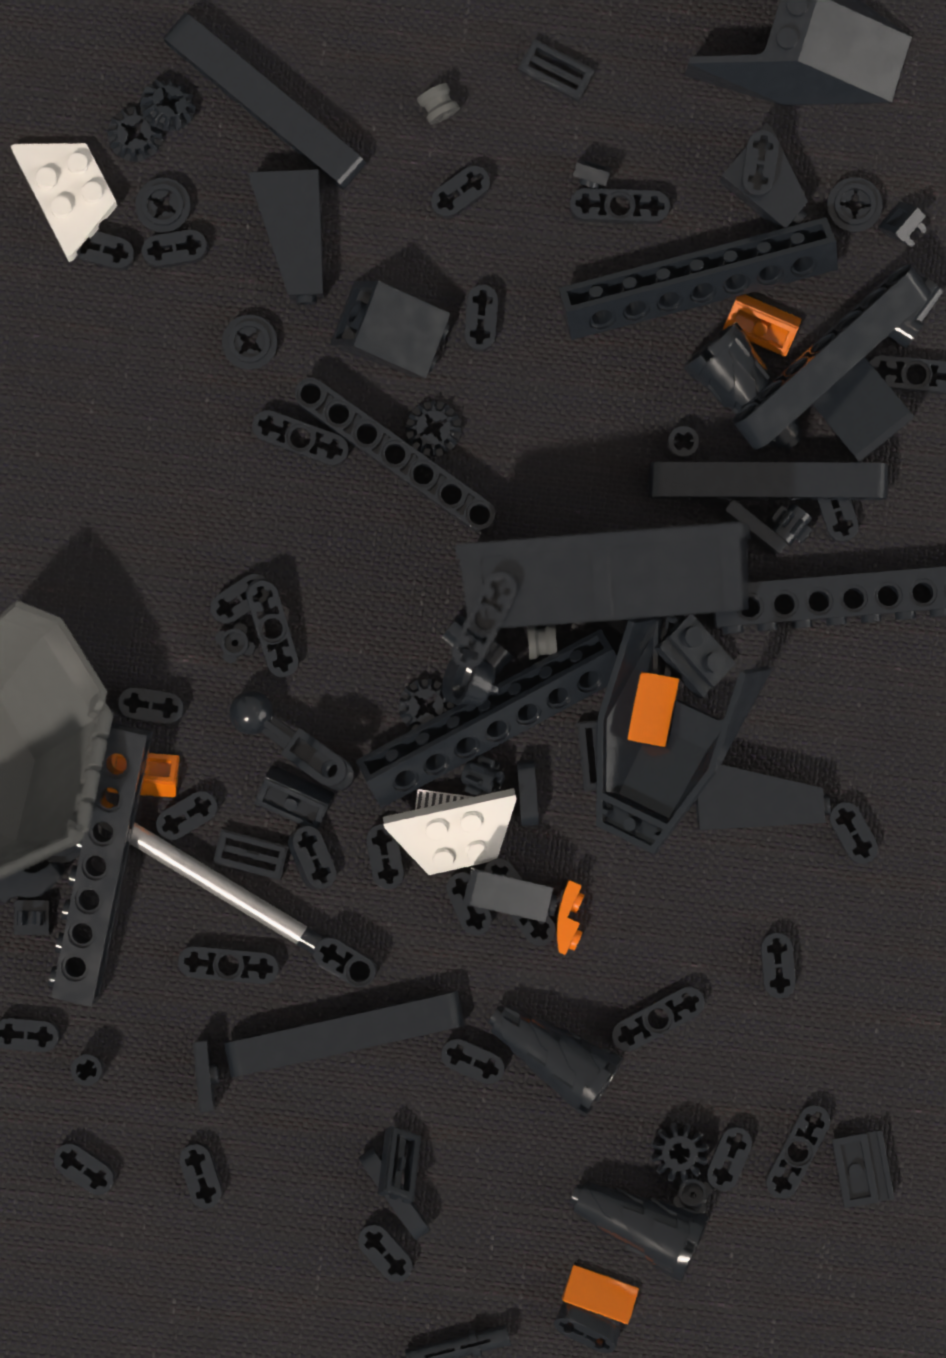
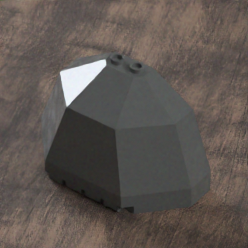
(49, 737)

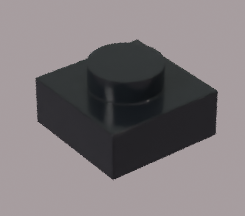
(592, 173)

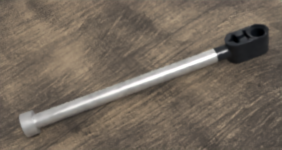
(251, 904)

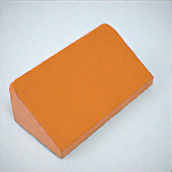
(764, 324)
(653, 709)
(159, 776)
(600, 1294)

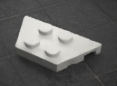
(67, 190)
(454, 832)

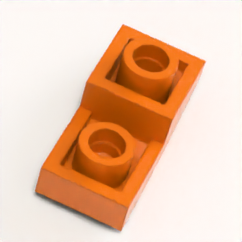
(566, 928)

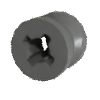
(438, 103)
(541, 641)

